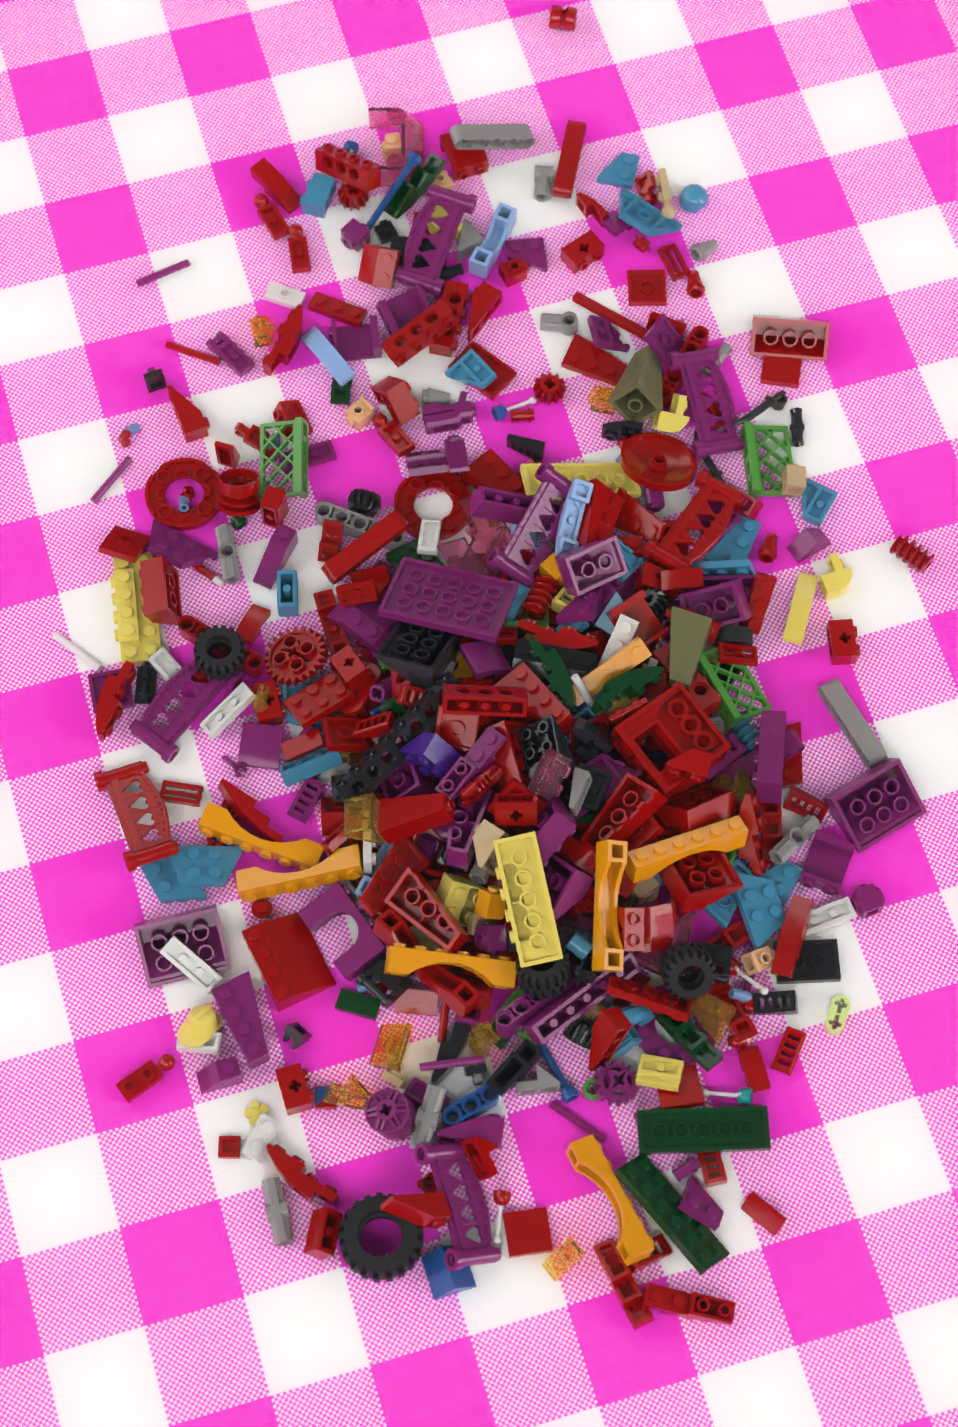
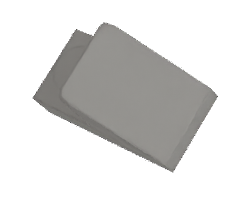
(543, 1084)

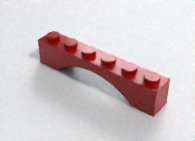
(450, 988)

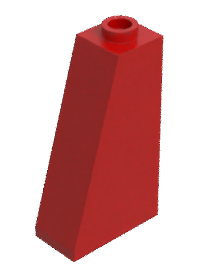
(413, 815)

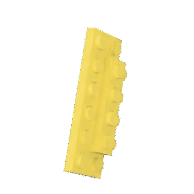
(608, 473)
(135, 632)
(527, 899)

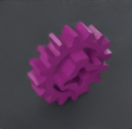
(626, 1085)

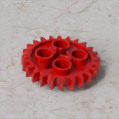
(303, 650)

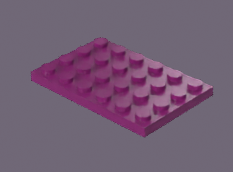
(448, 599)

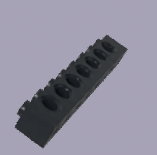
(387, 742)

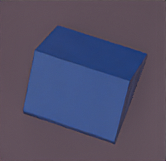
(441, 1280)

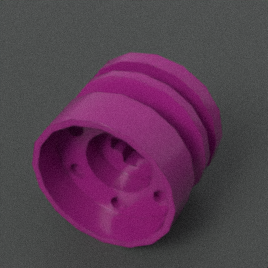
(402, 1115)

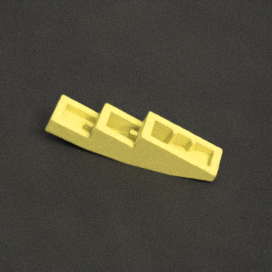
(800, 608)

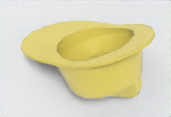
(200, 1026)

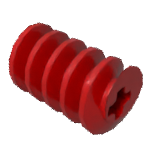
(911, 554)
(539, 596)

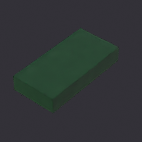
(358, 1004)

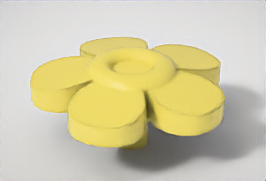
(255, 1111)

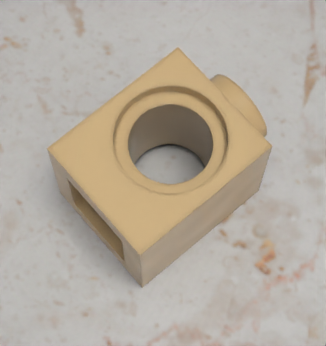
(793, 480)

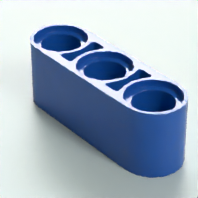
(475, 1097)

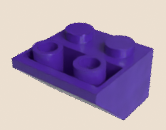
(430, 754)

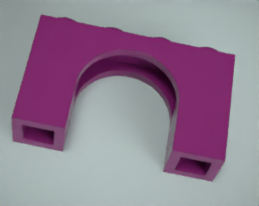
(338, 902)

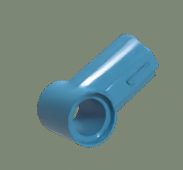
(580, 943)
(638, 1014)

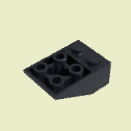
(540, 737)

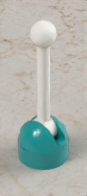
(743, 1096)

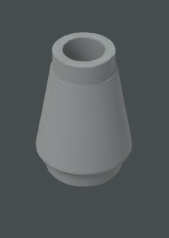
(702, 250)
(432, 395)

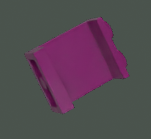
(402, 308)
(355, 342)
(826, 863)

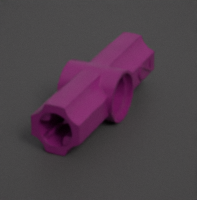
(381, 690)

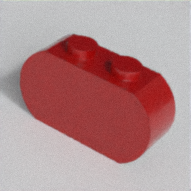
(362, 704)

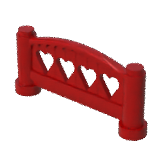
(709, 490)
(141, 850)

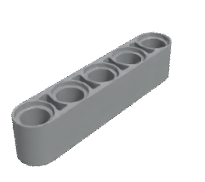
(491, 136)
(352, 521)
(852, 723)

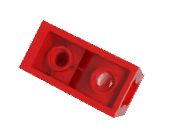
(676, 726)

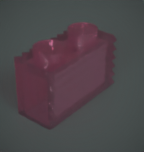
(549, 774)

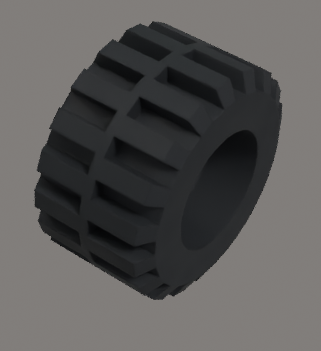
(214, 639)
(680, 958)
(547, 982)

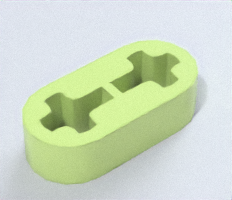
(832, 1013)

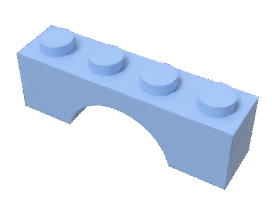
(498, 233)

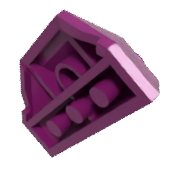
(363, 623)

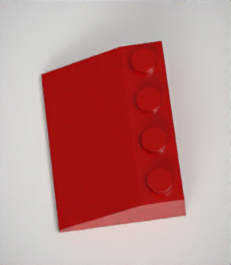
(699, 877)
(288, 960)

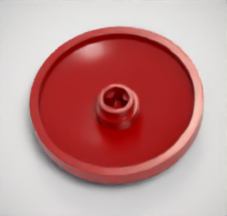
(658, 462)

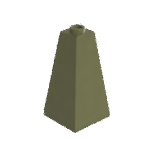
(639, 388)
(687, 642)

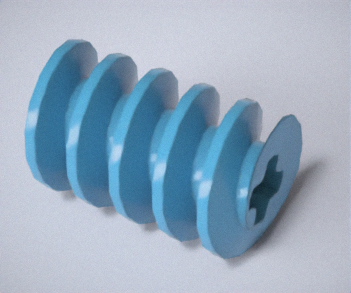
(746, 733)

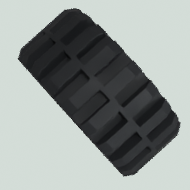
(373, 1266)

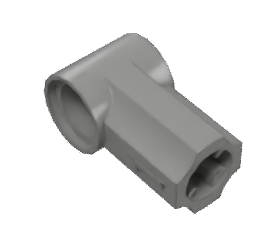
(543, 178)
(559, 322)

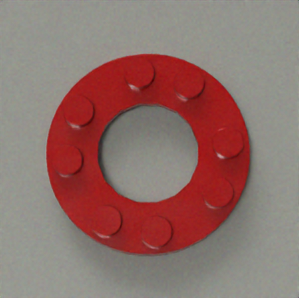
(183, 469)
(446, 482)

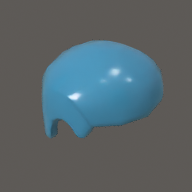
(693, 198)

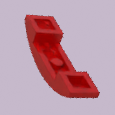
(334, 635)
(741, 1024)

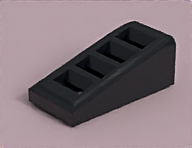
(528, 447)
(784, 1010)

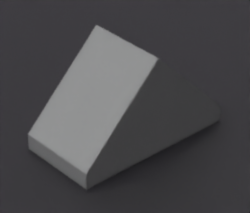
(468, 241)

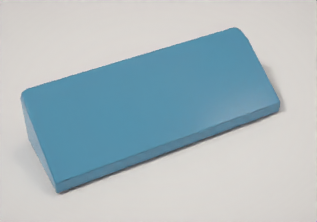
(309, 766)

